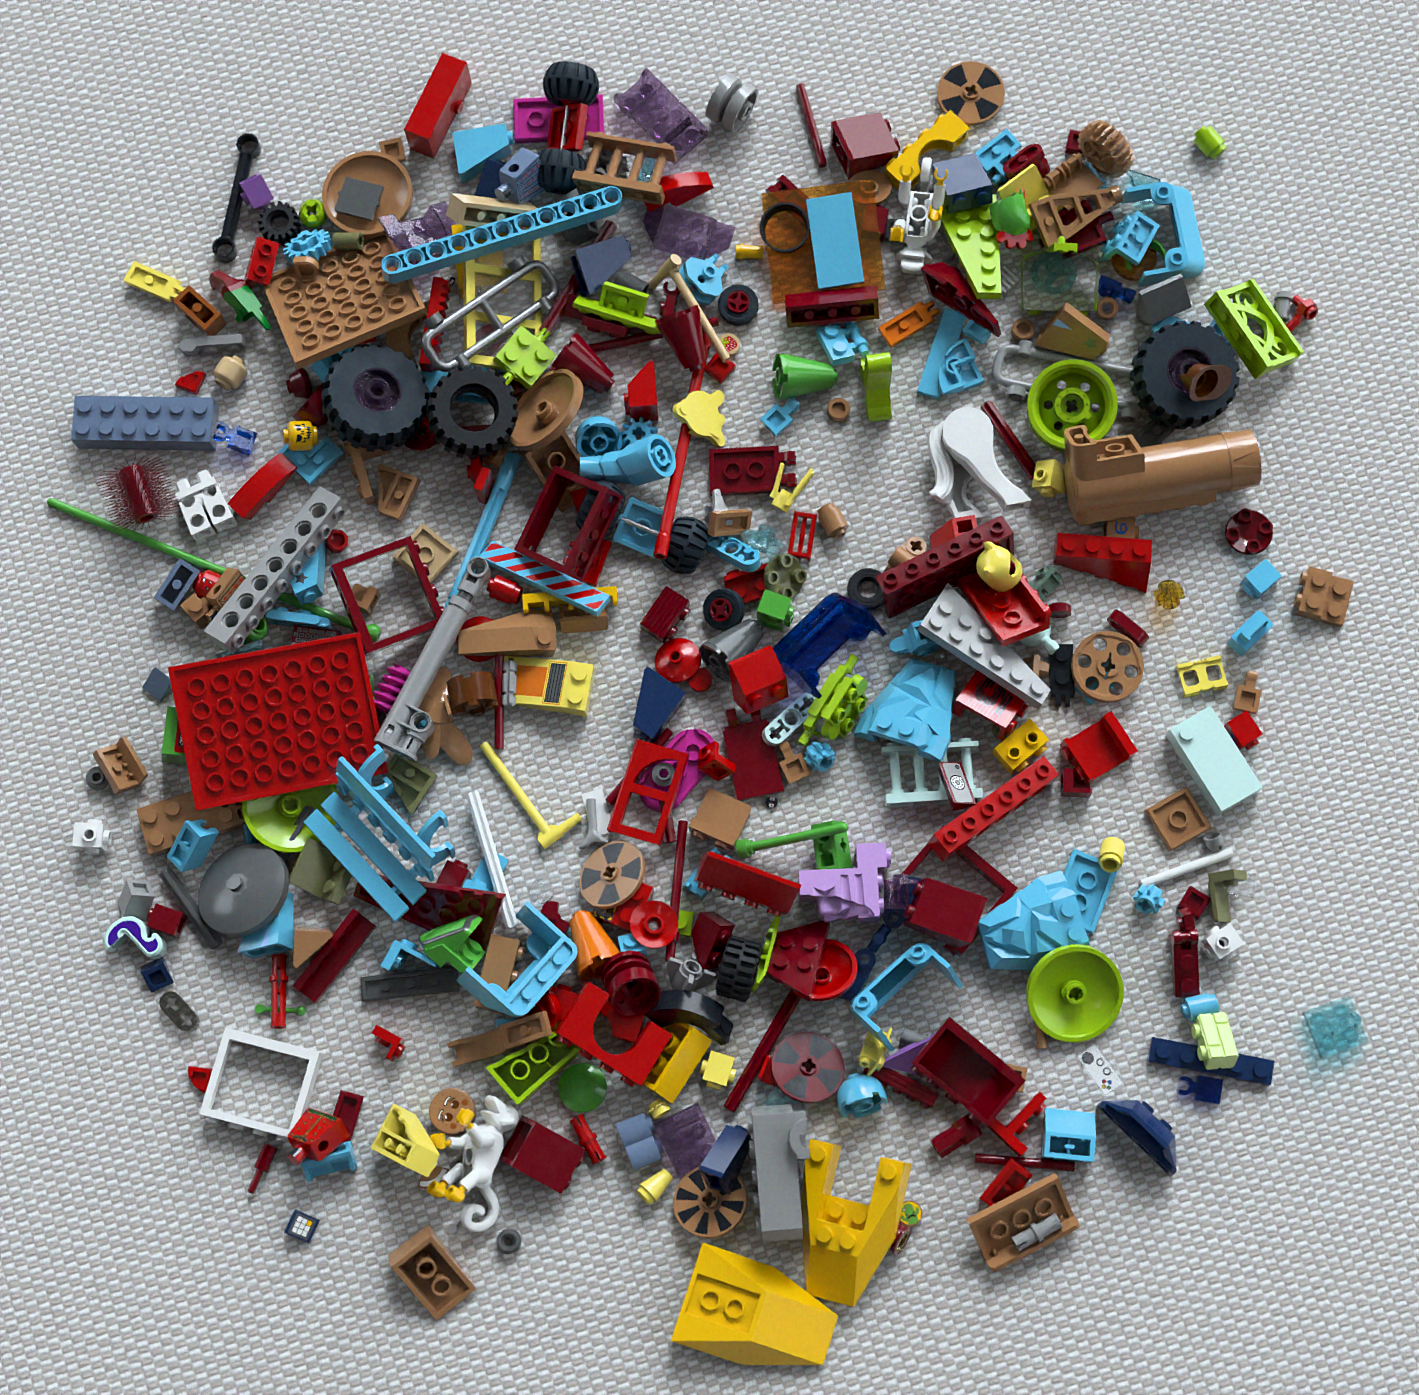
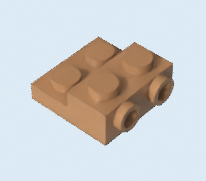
(1323, 596)

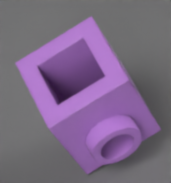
(256, 192)

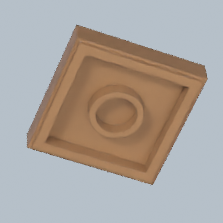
(1178, 819)

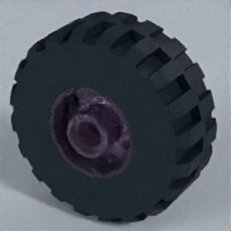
(1166, 357)
(374, 398)

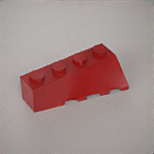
(1106, 557)

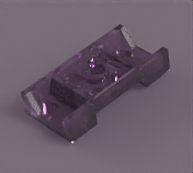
(661, 114)

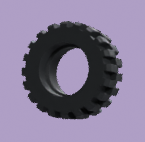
(480, 383)

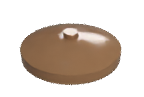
(376, 169)
(546, 409)

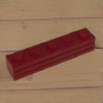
(905, 1085)

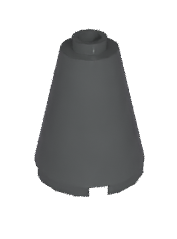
(730, 646)

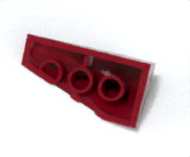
(952, 289)

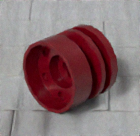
(630, 983)

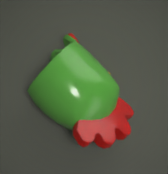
(1012, 221)

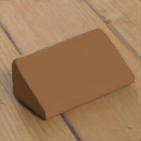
(581, 621)

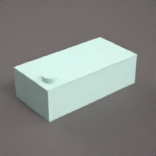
(1213, 761)

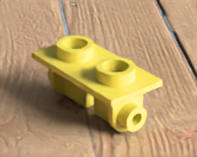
(873, 1056)

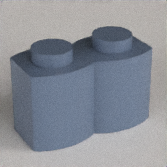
(639, 1141)

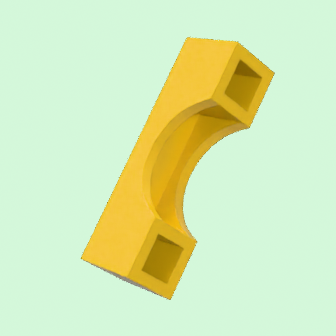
(945, 134)

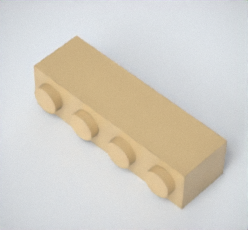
(480, 211)

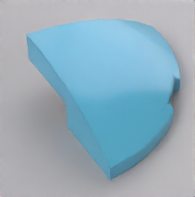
(959, 369)

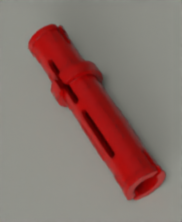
(278, 1020)

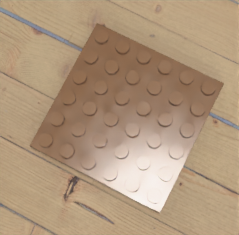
(342, 303)

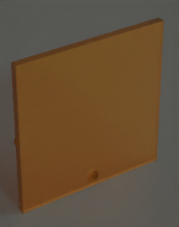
(786, 230)

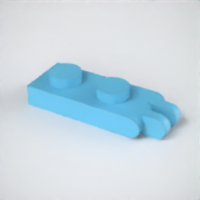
(283, 617)

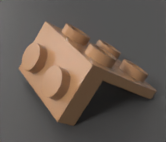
(720, 819)

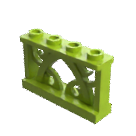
(1250, 347)

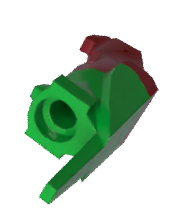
(239, 297)

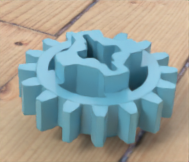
(308, 244)

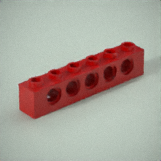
(993, 809)

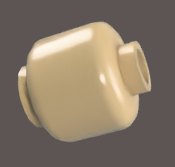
(230, 372)

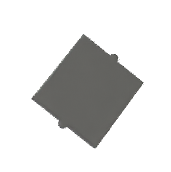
(359, 199)

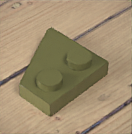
(410, 781)

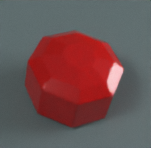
(336, 541)

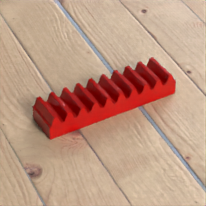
(437, 302)

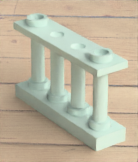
(921, 795)

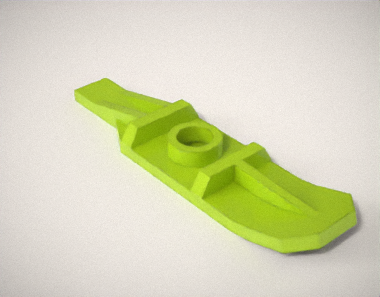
(767, 949)

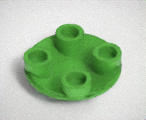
(582, 1087)

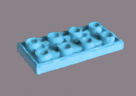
(835, 241)

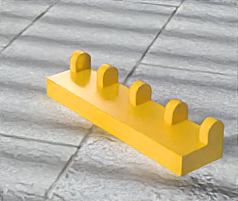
(545, 600)

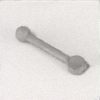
(453, 1228)

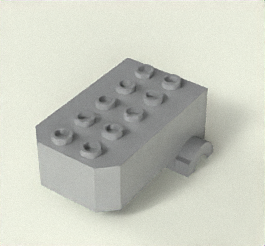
(776, 1151)

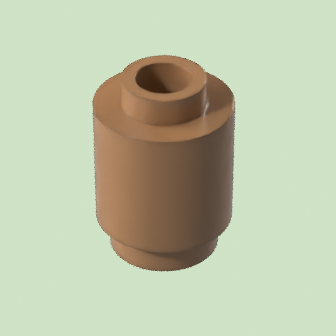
(832, 520)

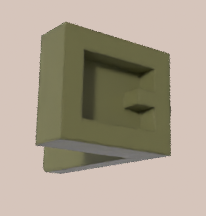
(1218, 886)

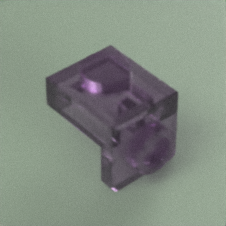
(897, 891)

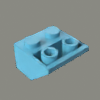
(1068, 1135)

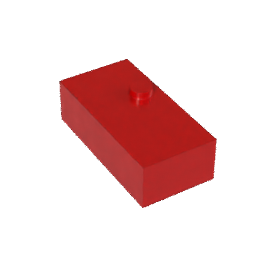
(438, 105)

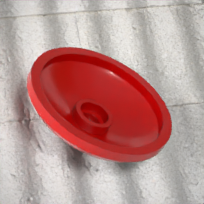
(837, 969)

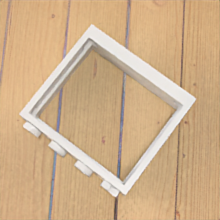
(259, 1128)

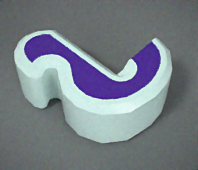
(139, 933)

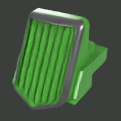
(453, 944)

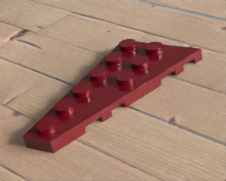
(448, 904)

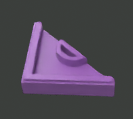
(902, 1060)

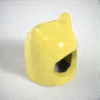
(994, 567)

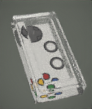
(1100, 1069)

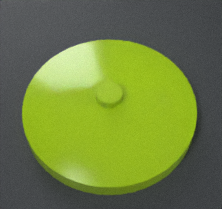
(273, 817)
(1074, 993)

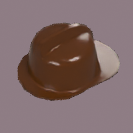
(1206, 381)

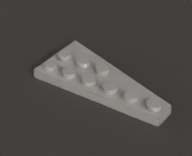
(965, 634)

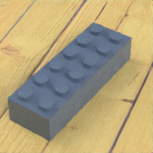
(144, 423)

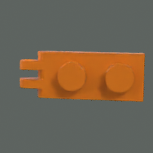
(908, 323)

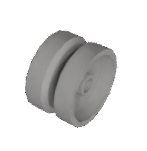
(731, 103)

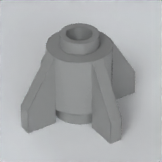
(688, 974)

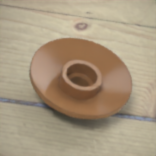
(881, 183)

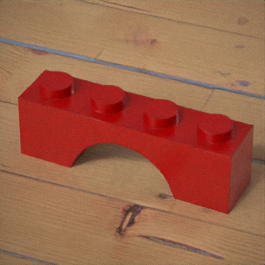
(622, 1027)

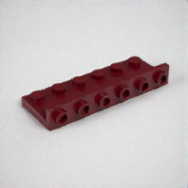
(931, 571)

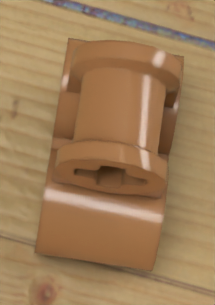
(913, 547)

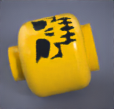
(300, 435)

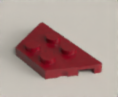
(798, 957)

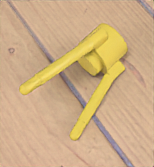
(784, 499)

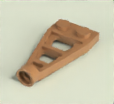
(1049, 222)

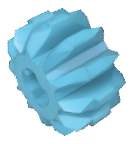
(631, 431)

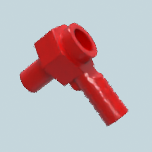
(1305, 310)

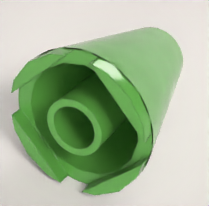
(800, 376)

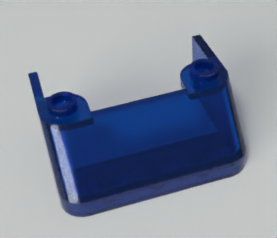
(820, 636)

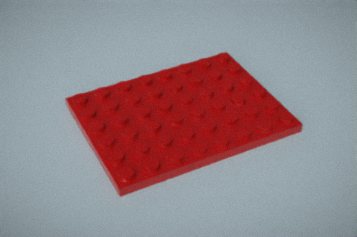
(274, 719)

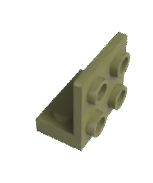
(320, 873)

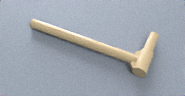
(671, 269)

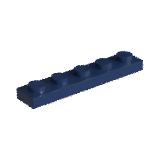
(1186, 1057)

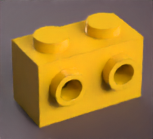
(1020, 747)

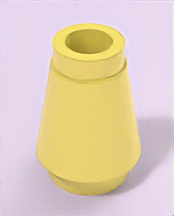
(653, 1187)

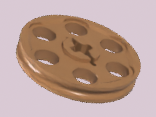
(1098, 672)

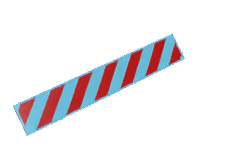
(545, 578)

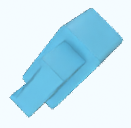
(1250, 633)

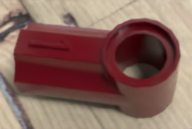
(961, 1132)

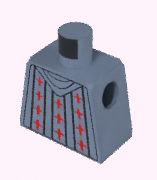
(520, 177)

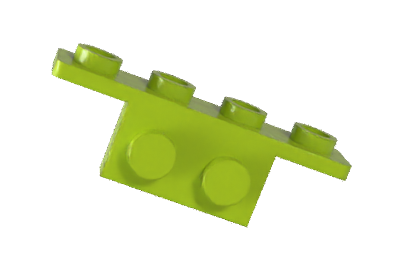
(620, 305)

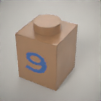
(1122, 528)

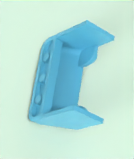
(1188, 256)
(552, 956)
(891, 981)

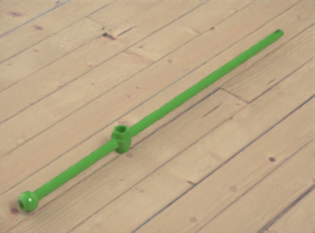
(374, 630)

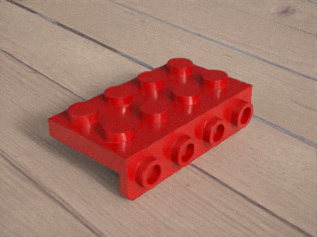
(1010, 613)

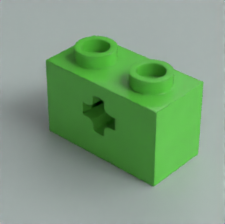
(832, 850)

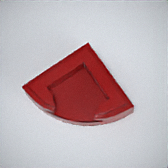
(191, 382)
(199, 1077)

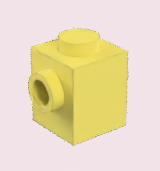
(1049, 478)
(718, 1070)

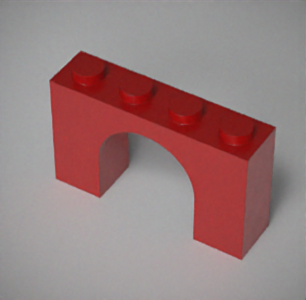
(577, 1030)

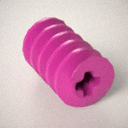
(390, 690)

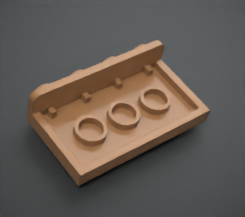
(1014, 1214)

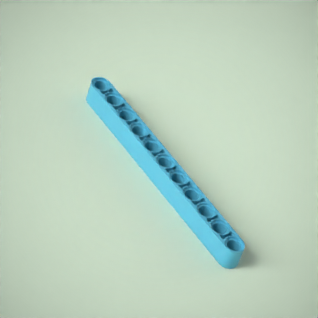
(496, 243)

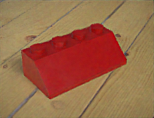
(746, 883)

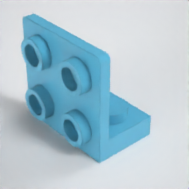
(1130, 238)
(396, 955)

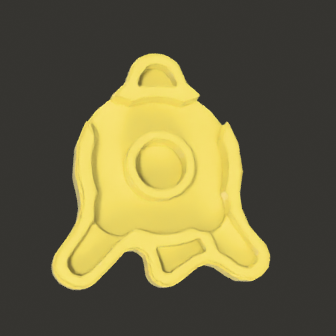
(702, 416)

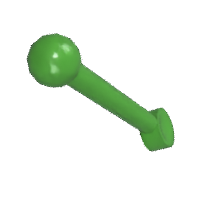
(260, 1009)

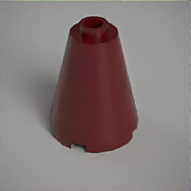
(684, 336)
(585, 364)

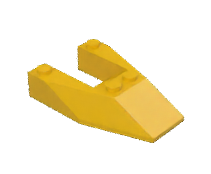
(845, 1237)

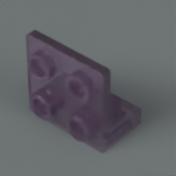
(686, 1138)

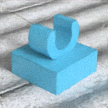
(976, 332)

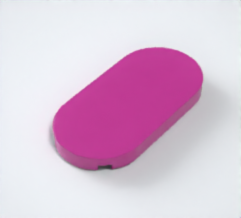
(685, 741)

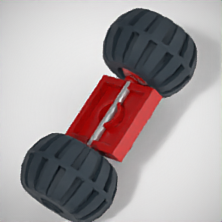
(574, 89)

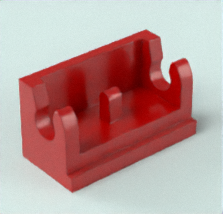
(1006, 1183)

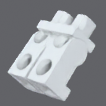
(201, 498)

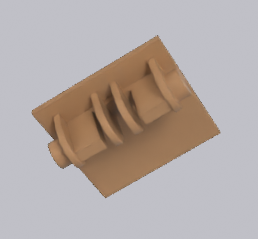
(1071, 177)

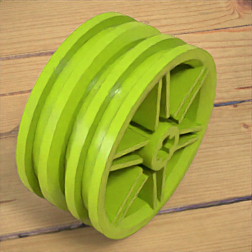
(1073, 373)

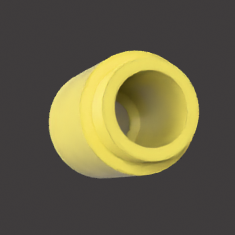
(1111, 854)

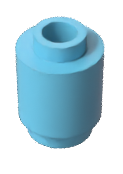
(1198, 1005)

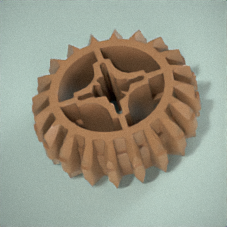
(1106, 149)

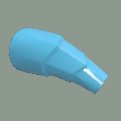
(635, 464)

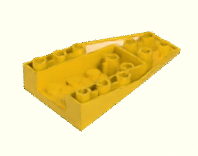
(751, 1313)

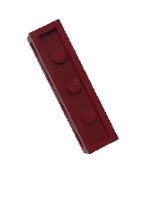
(334, 956)

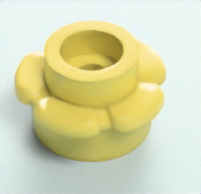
(658, 1109)

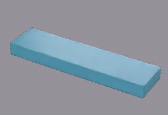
(946, 336)

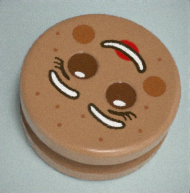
(446, 1107)

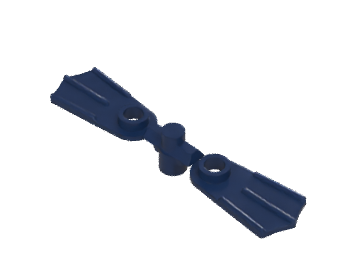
(878, 939)

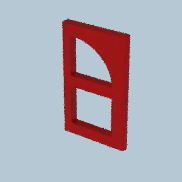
(643, 756)

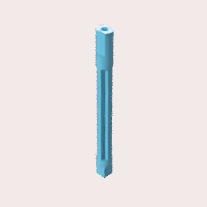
(489, 515)

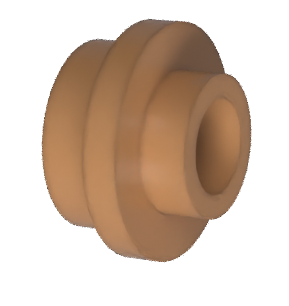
(1114, 308)

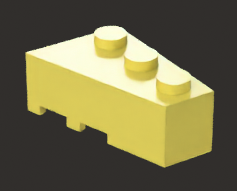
(406, 1141)

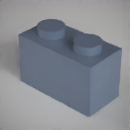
(176, 584)

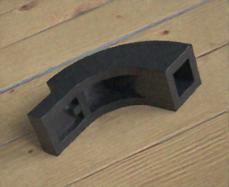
(692, 1009)

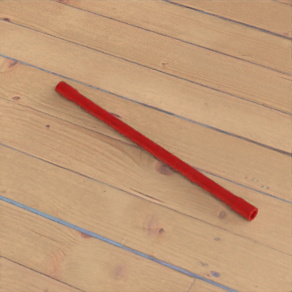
(663, 538)

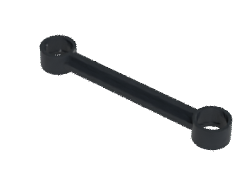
(236, 201)

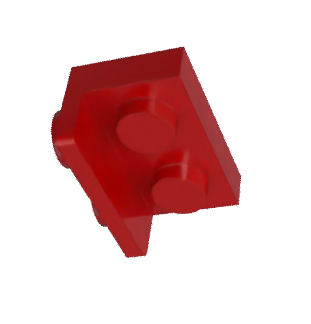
(261, 262)
(747, 584)

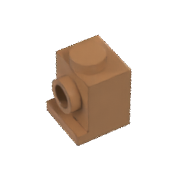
(197, 609)

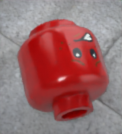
(204, 582)

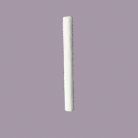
(1188, 867)

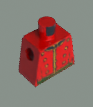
(315, 1136)

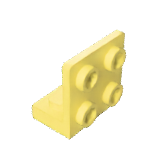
(1033, 185)

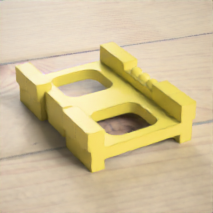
(1200, 669)

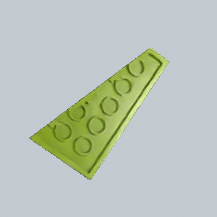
(974, 242)

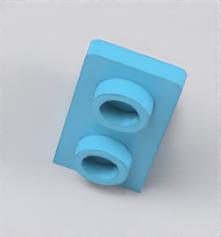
(481, 878)

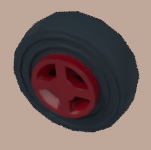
(738, 296)
(715, 611)

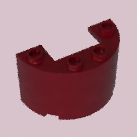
(967, 1072)

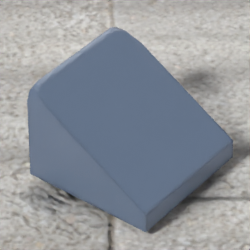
(158, 684)

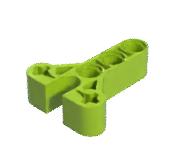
(876, 377)

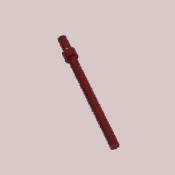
(634, 339)
(677, 881)

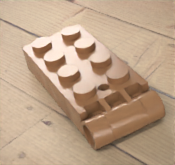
(164, 820)

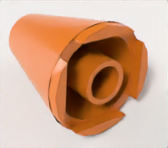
(592, 945)

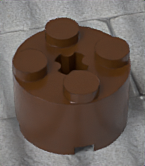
(472, 694)

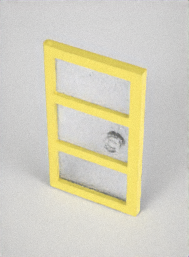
(485, 272)

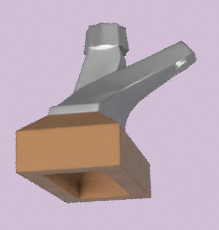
(725, 521)

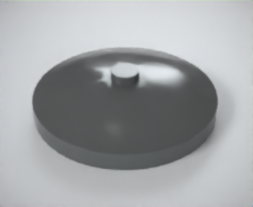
(243, 890)

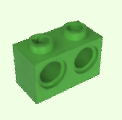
(775, 611)

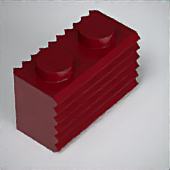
(665, 615)

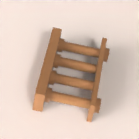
(630, 187)

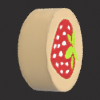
(730, 343)

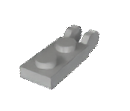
(212, 344)

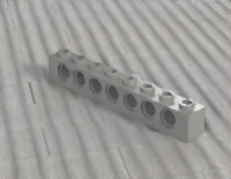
(265, 573)

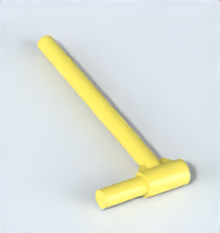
(548, 834)

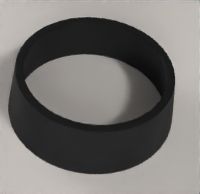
(779, 207)

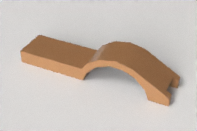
(501, 1039)

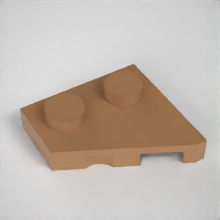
(395, 492)

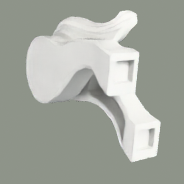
(963, 451)

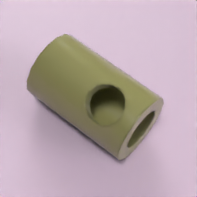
(348, 241)

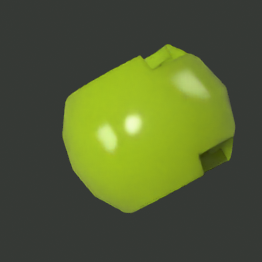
(313, 206)

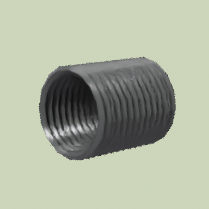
(630, 281)

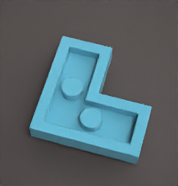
(316, 462)

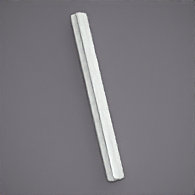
(491, 857)

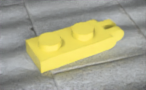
(153, 282)

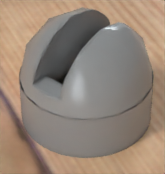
(1214, 840)

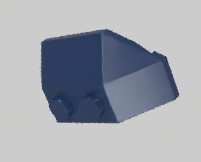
(1144, 1130)

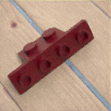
(596, 323)

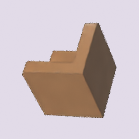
(366, 598)

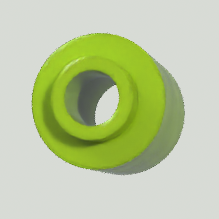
(1209, 142)

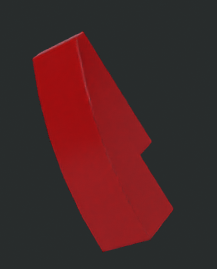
(682, 188)
(262, 486)

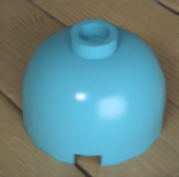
(597, 436)
(860, 1096)

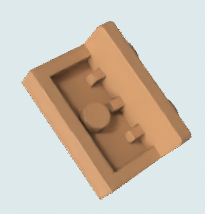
(121, 766)

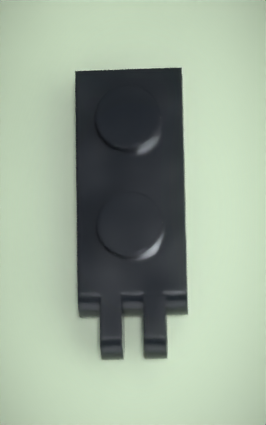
(1060, 677)

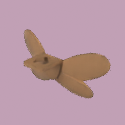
(445, 732)

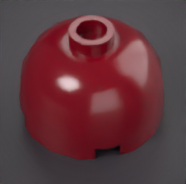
(312, 410)

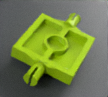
(525, 357)

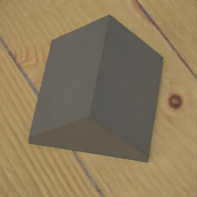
(1162, 300)

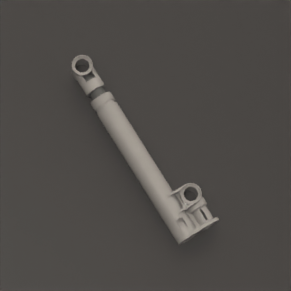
(400, 729)

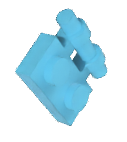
(996, 152)
(836, 345)

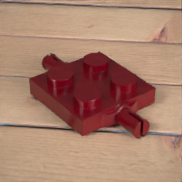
(1087, 237)

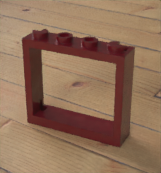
(591, 531)
(353, 610)
(984, 869)

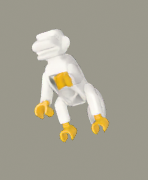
(922, 217)
(481, 1154)

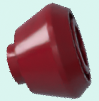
(299, 384)

